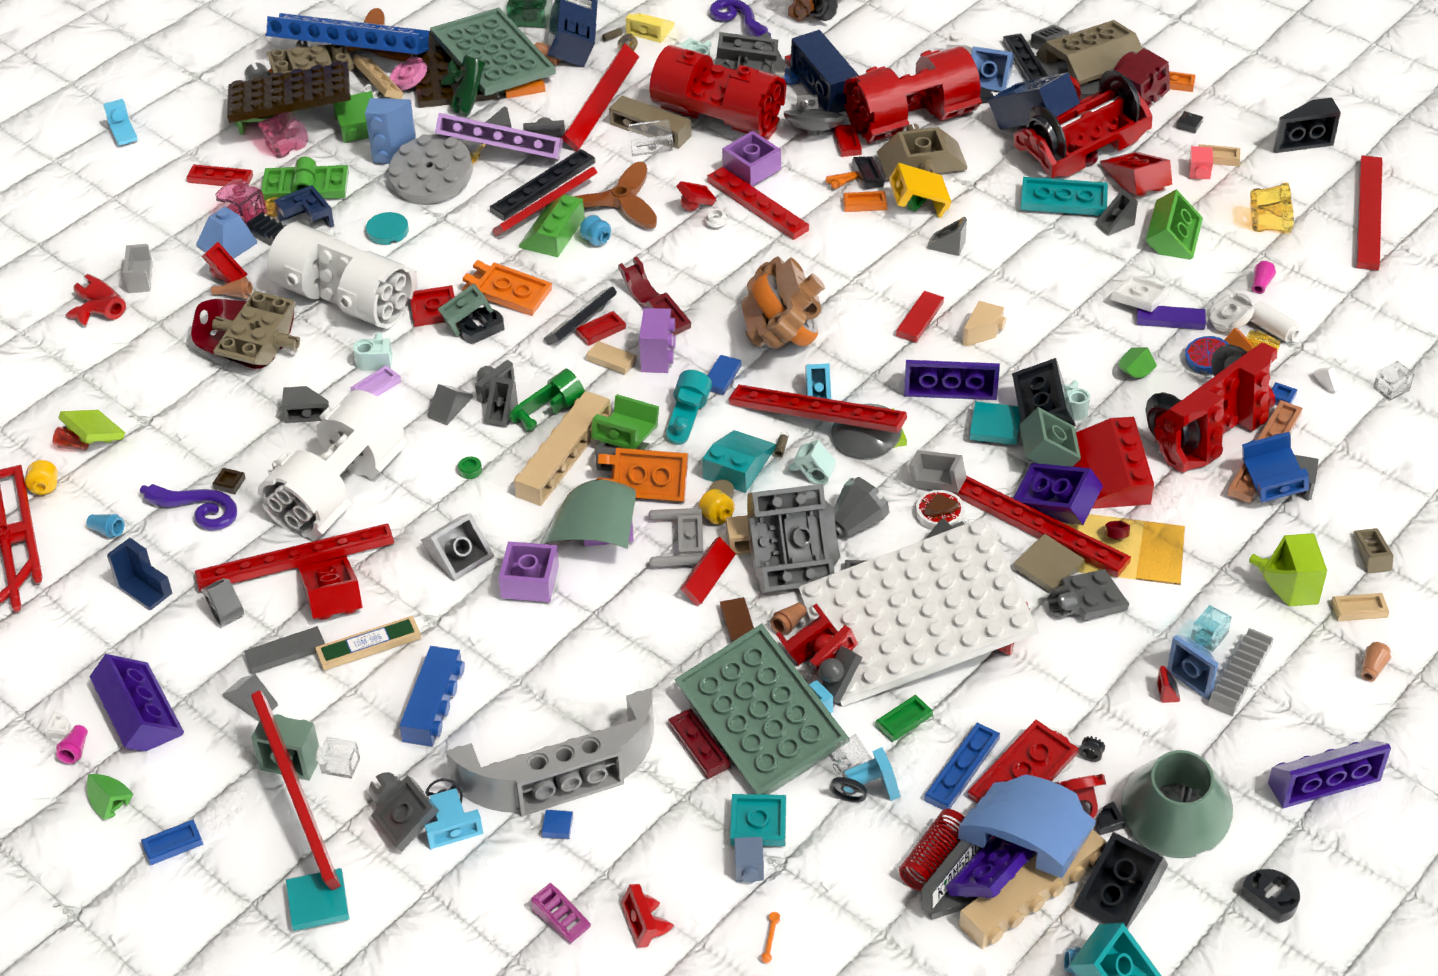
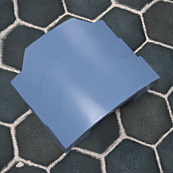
(1034, 816)

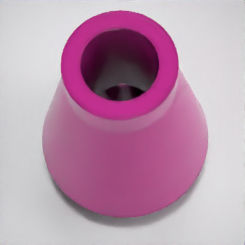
(1263, 275)
(72, 745)

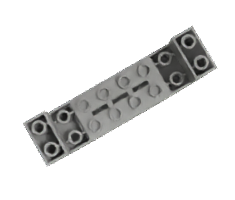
(561, 770)

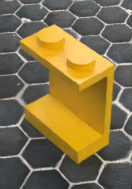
(913, 181)

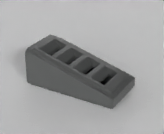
(1046, 34)

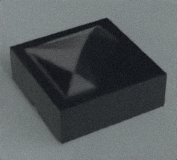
(1189, 122)

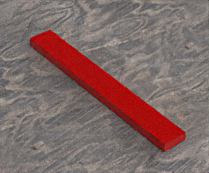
(600, 97)
(1369, 213)
(818, 408)
(1038, 524)
(296, 556)
(296, 791)

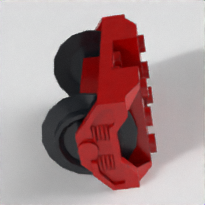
(1098, 120)
(1194, 427)

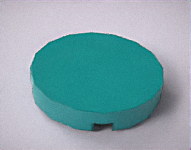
(387, 228)

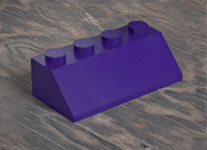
(951, 379)
(135, 703)
(1329, 772)

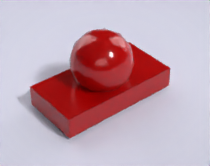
(694, 195)
(223, 264)
(827, 646)

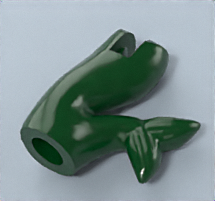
(470, 77)

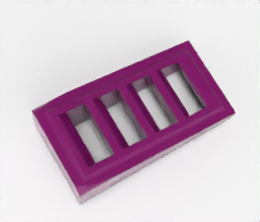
(549, 899)

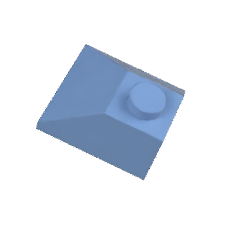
(993, 67)
(228, 230)
(1192, 665)

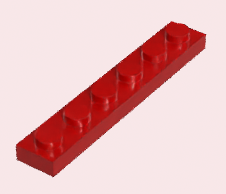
(758, 203)

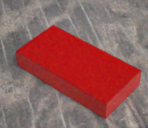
(847, 140)
(600, 328)

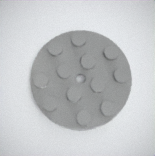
(430, 169)

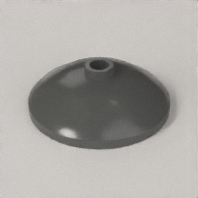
(814, 120)
(862, 441)

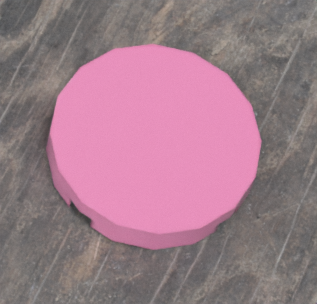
(409, 73)

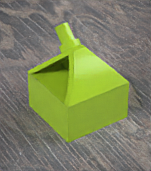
(1295, 569)

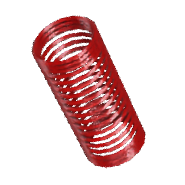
(943, 841)

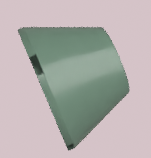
(1173, 826)

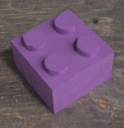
(752, 158)
(657, 340)
(528, 571)

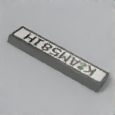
(935, 887)

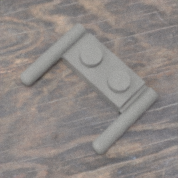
(689, 536)

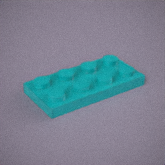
(1064, 196)

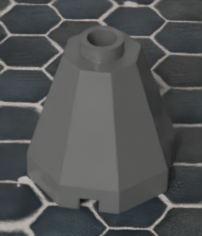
(858, 507)

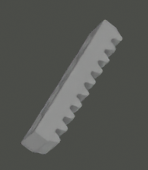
(1240, 672)

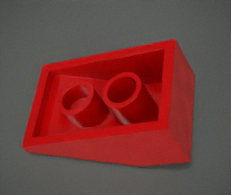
(1139, 172)
(330, 588)

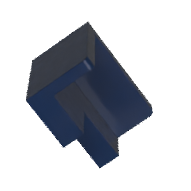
(302, 201)
(136, 575)

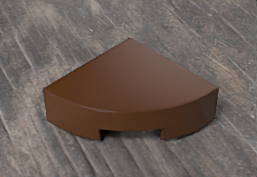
(941, 505)

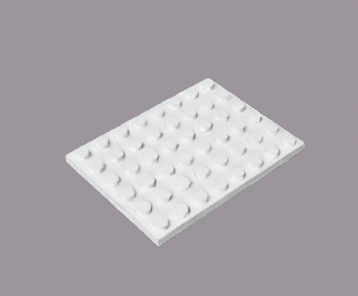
(924, 607)

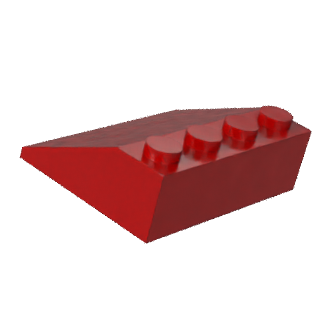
(1118, 461)

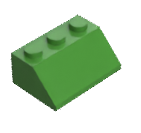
(555, 226)
(1174, 226)

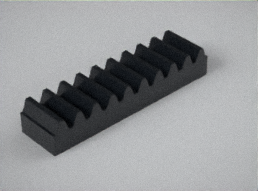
(264, 228)

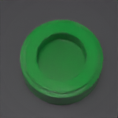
(469, 467)

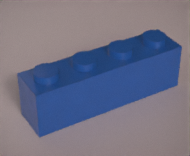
(431, 696)

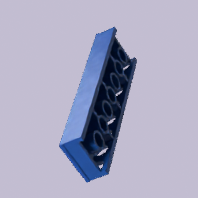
(348, 33)

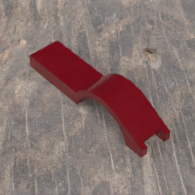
(648, 297)

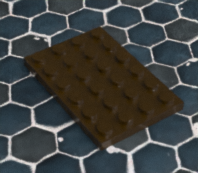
(428, 89)
(288, 91)

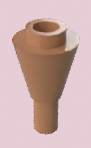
(239, 288)

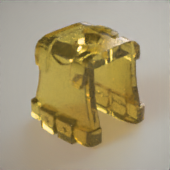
(1272, 209)

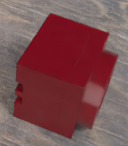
(1147, 73)

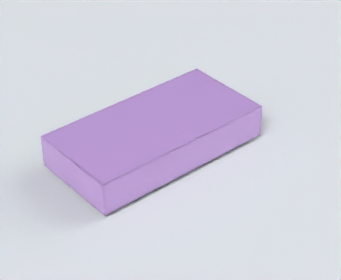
(378, 382)

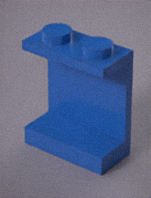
(1274, 467)

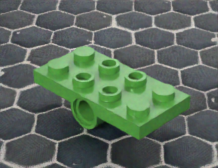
(327, 180)

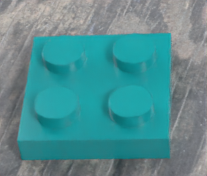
(759, 817)

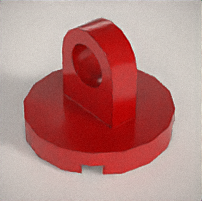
(1085, 789)

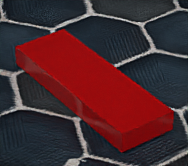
(217, 175)
(920, 316)
(708, 571)

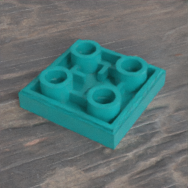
(995, 423)
(314, 903)

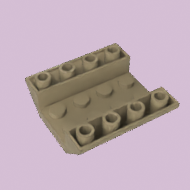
(1091, 50)

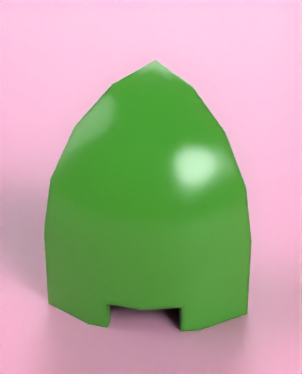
(1137, 362)
(106, 794)

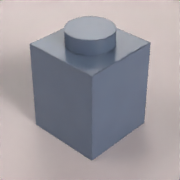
(749, 859)

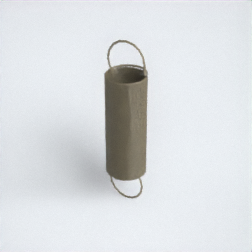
(612, 34)
(781, 445)

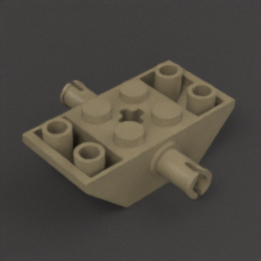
(305, 57)
(923, 149)
(257, 330)

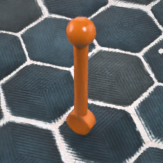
(774, 918)

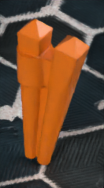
(840, 179)

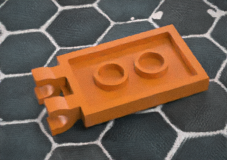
(509, 287)
(650, 472)

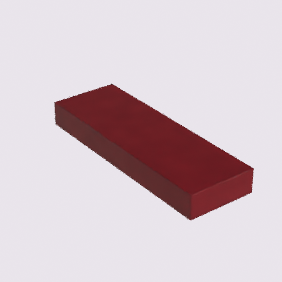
(699, 743)

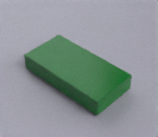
(904, 718)

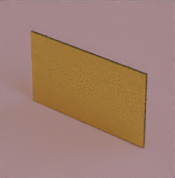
(1153, 548)

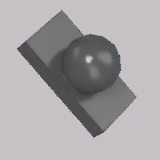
(546, 127)
(484, 377)
(839, 672)

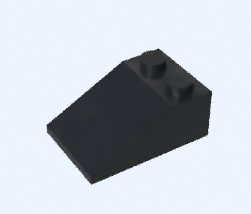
(1308, 126)
(1043, 388)
(1121, 881)

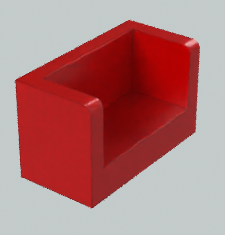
(801, 644)

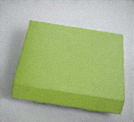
(91, 426)

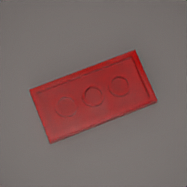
(1034, 753)

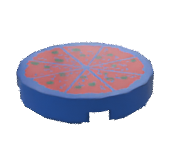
(1200, 353)

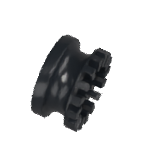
(1093, 744)

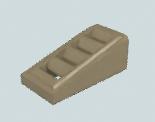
(1374, 553)

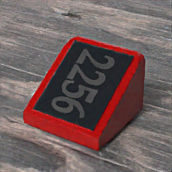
(1167, 686)

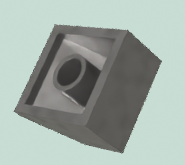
(458, 546)

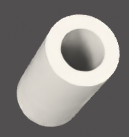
(1275, 322)

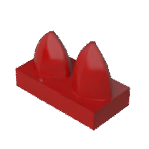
(639, 917)

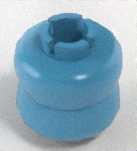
(595, 230)

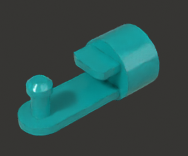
(690, 395)

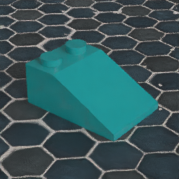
(736, 459)
(1112, 952)

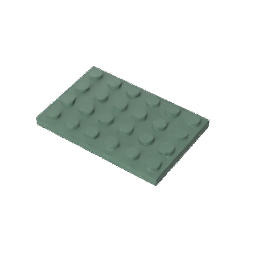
(500, 44)
(761, 710)

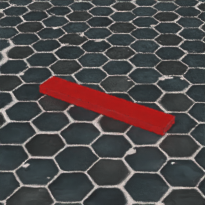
(544, 201)

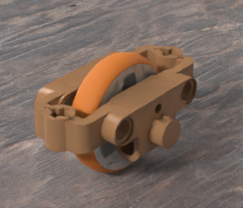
(782, 304)

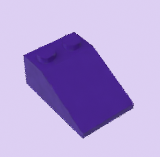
(1060, 491)

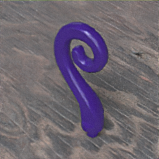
(751, 25)
(167, 498)

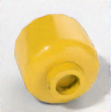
(41, 475)
(716, 506)

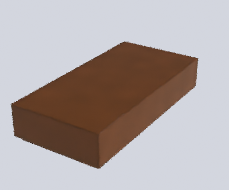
(736, 617)

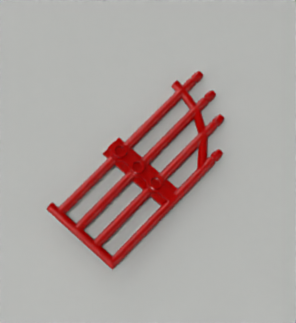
(16, 533)

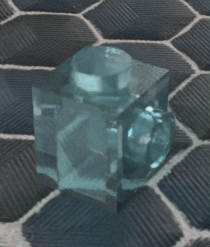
(1211, 628)

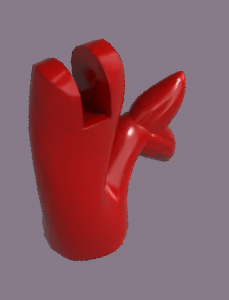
(100, 298)

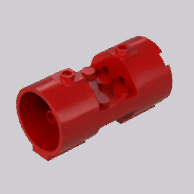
(942, 83)
(694, 85)

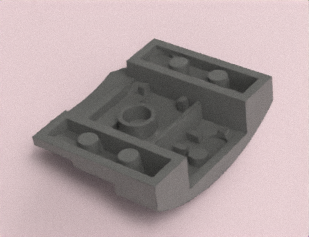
(749, 51)
(791, 536)

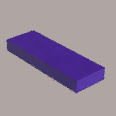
(1173, 317)

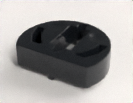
(473, 333)
(1279, 908)

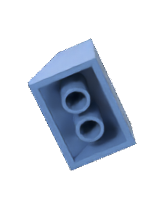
(389, 127)

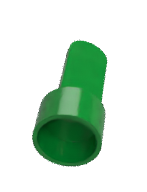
(560, 389)

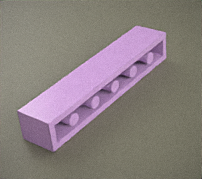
(498, 135)

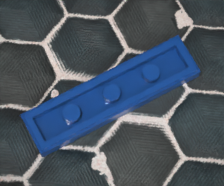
(962, 767)

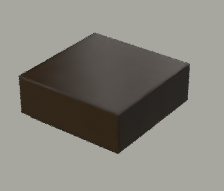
(229, 481)

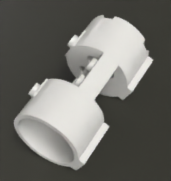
(342, 274)
(307, 489)

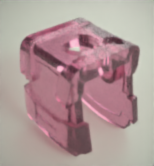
(283, 134)
(242, 199)

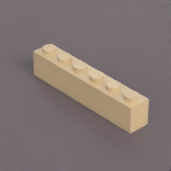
(560, 449)
(1027, 892)

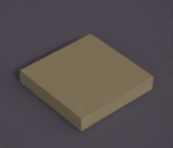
(1048, 562)

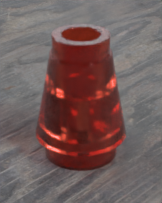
(68, 440)

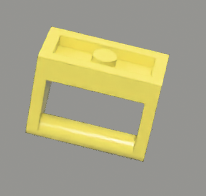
(648, 26)

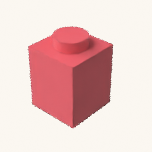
(1200, 162)

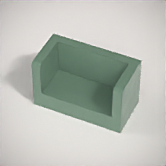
(463, 305)

